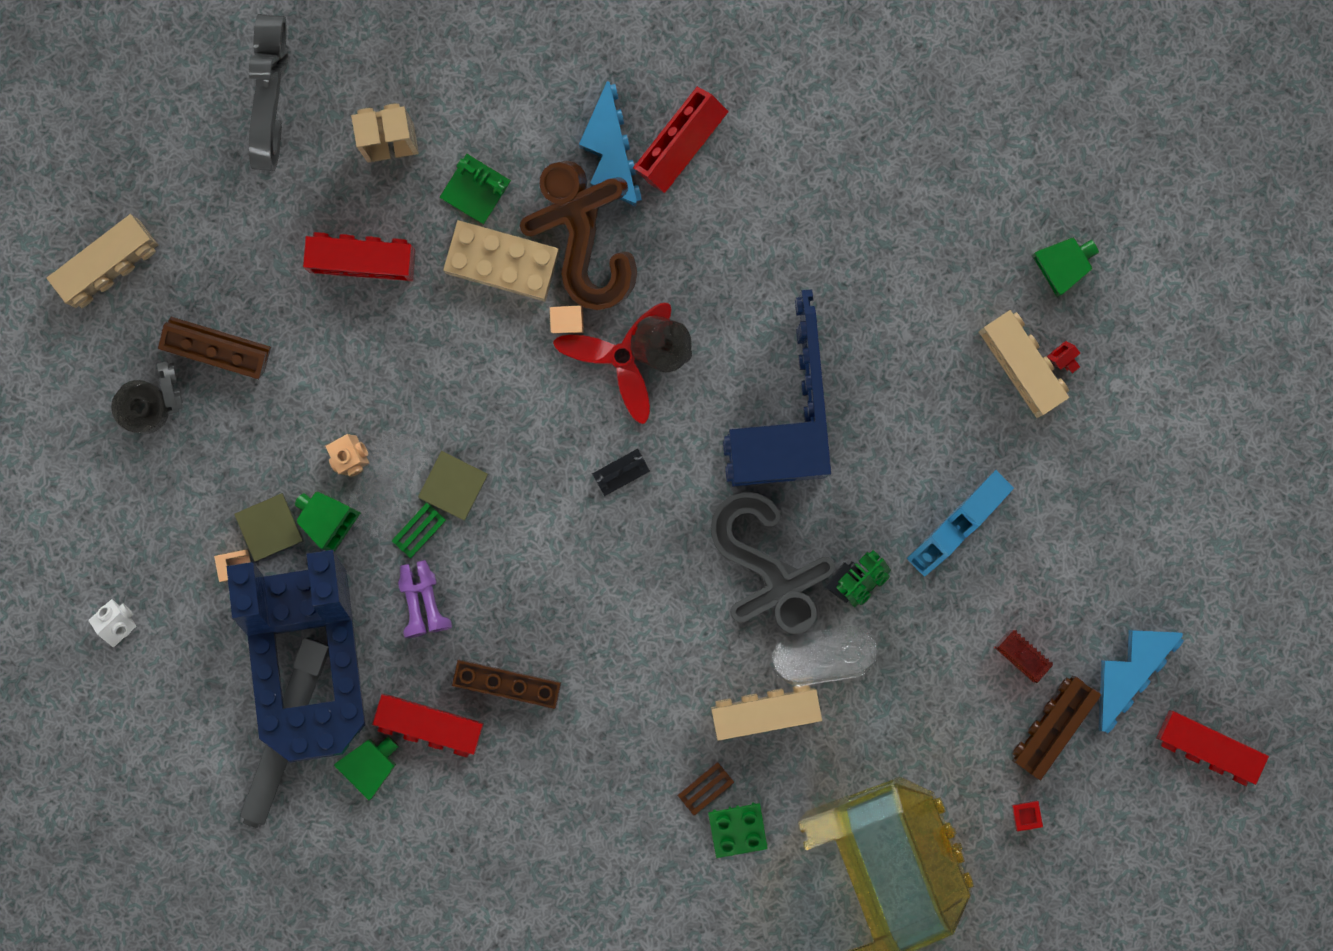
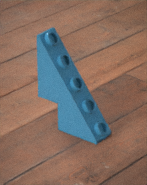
(605, 140)
(960, 523)
(1124, 679)

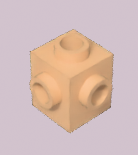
(347, 455)

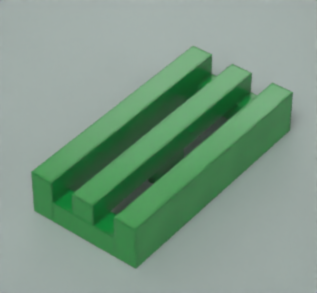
(441, 520)

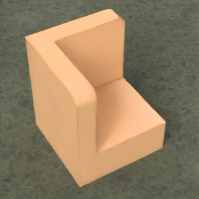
(566, 319)
(230, 559)

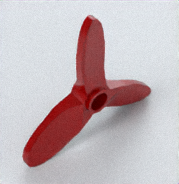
(601, 352)

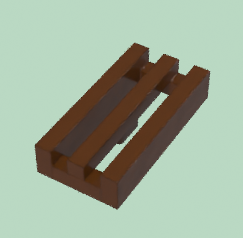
(723, 774)

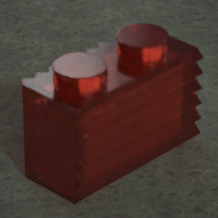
(1023, 656)

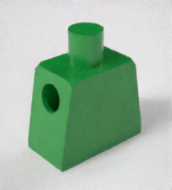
(1065, 263)
(325, 519)
(368, 765)

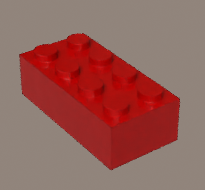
(359, 257)

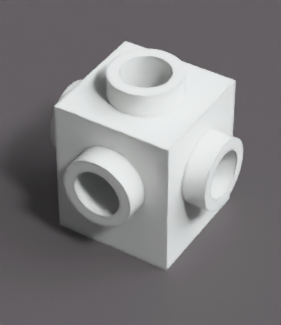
(113, 622)

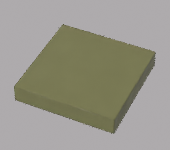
(453, 485)
(268, 527)

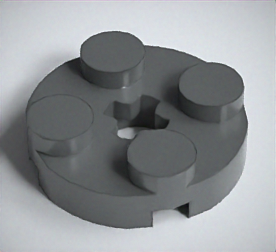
(171, 396)

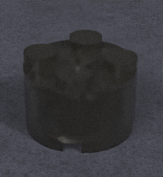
(661, 344)
(129, 397)

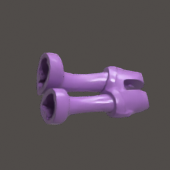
(436, 621)

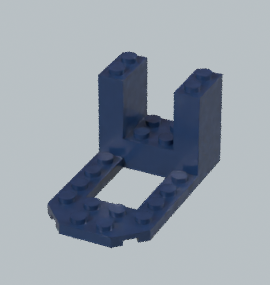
(793, 449)
(296, 603)

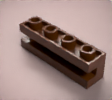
(214, 347)
(506, 684)
(1056, 727)

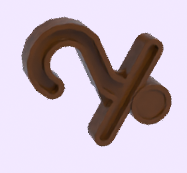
(577, 208)

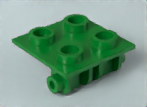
(475, 188)
(860, 591)
(738, 830)

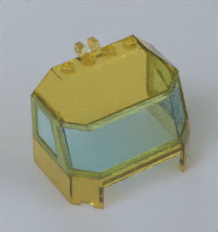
(897, 861)

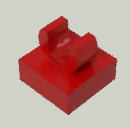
(1064, 357)
(1027, 815)

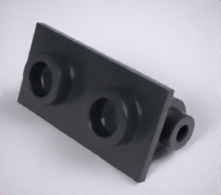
(621, 472)

